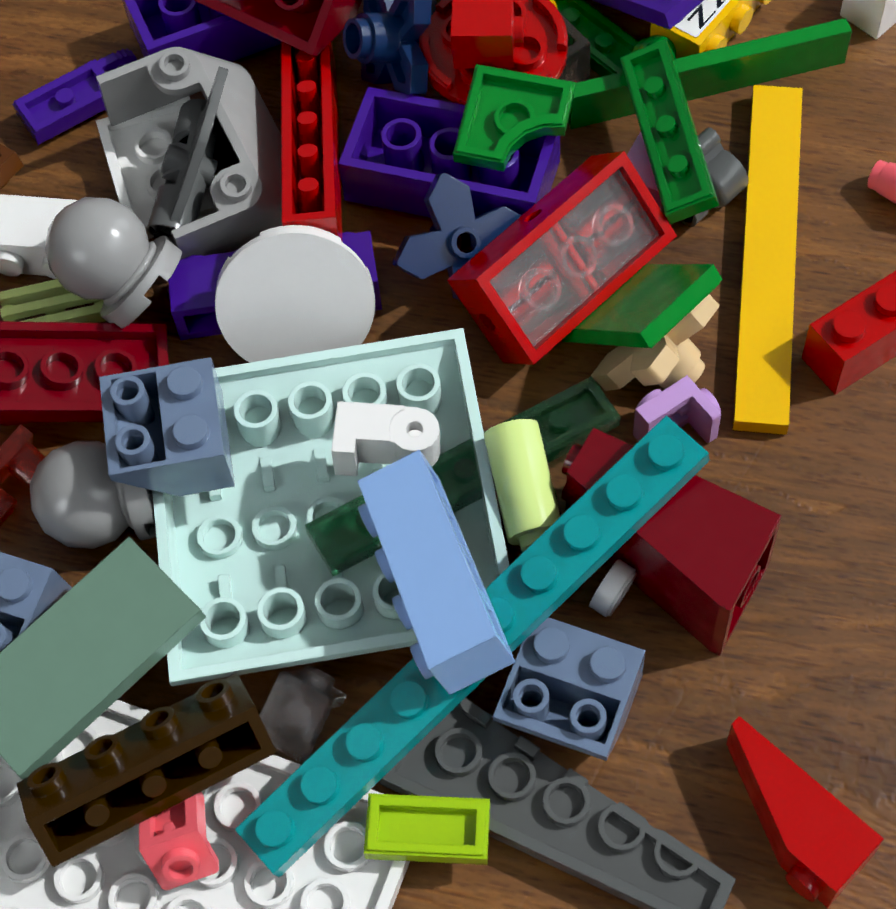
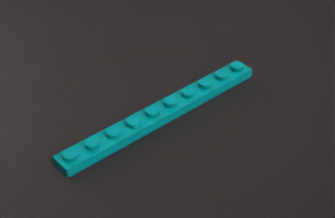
(522, 600)

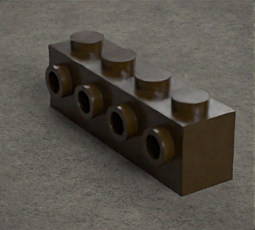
(143, 769)

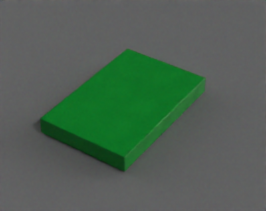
(647, 305)

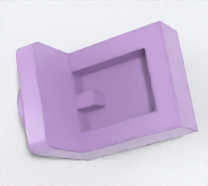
(682, 404)

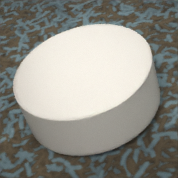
(613, 588)

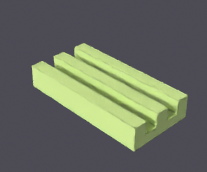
(50, 299)

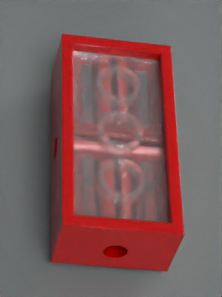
(562, 258)

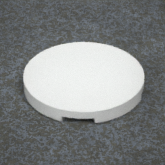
(293, 295)

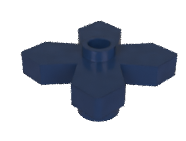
(388, 43)
(452, 215)

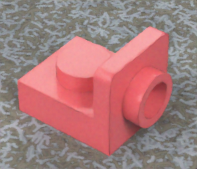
(177, 844)

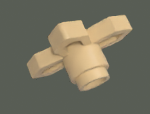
(664, 362)

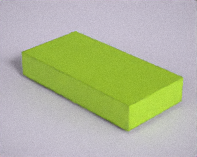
(427, 829)

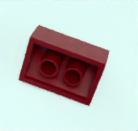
(300, 23)

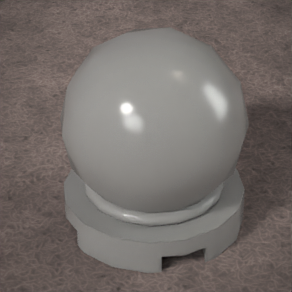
(105, 255)
(82, 504)

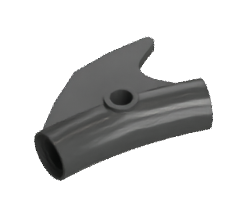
(188, 163)

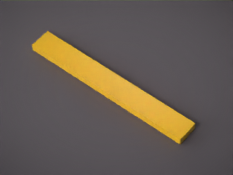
(768, 262)

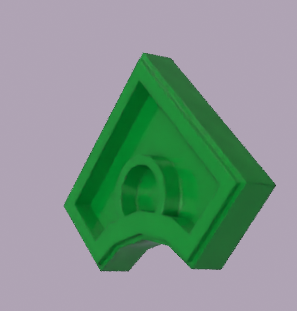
(508, 111)

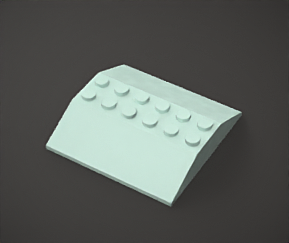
(247, 545)

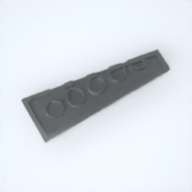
(557, 814)

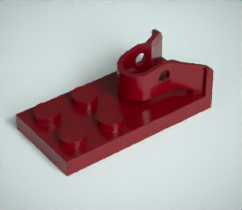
(56, 366)

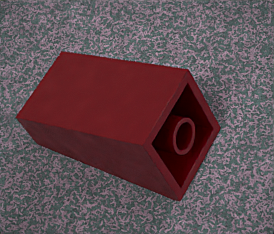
(695, 553)

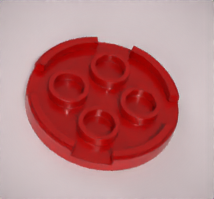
(542, 53)

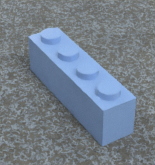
(434, 574)

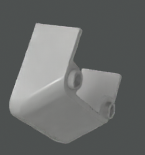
(245, 193)

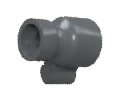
(725, 171)

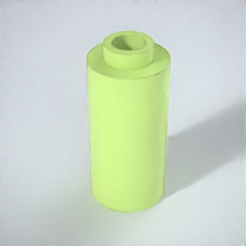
(521, 480)

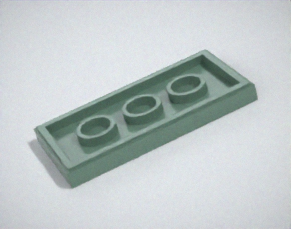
(87, 654)

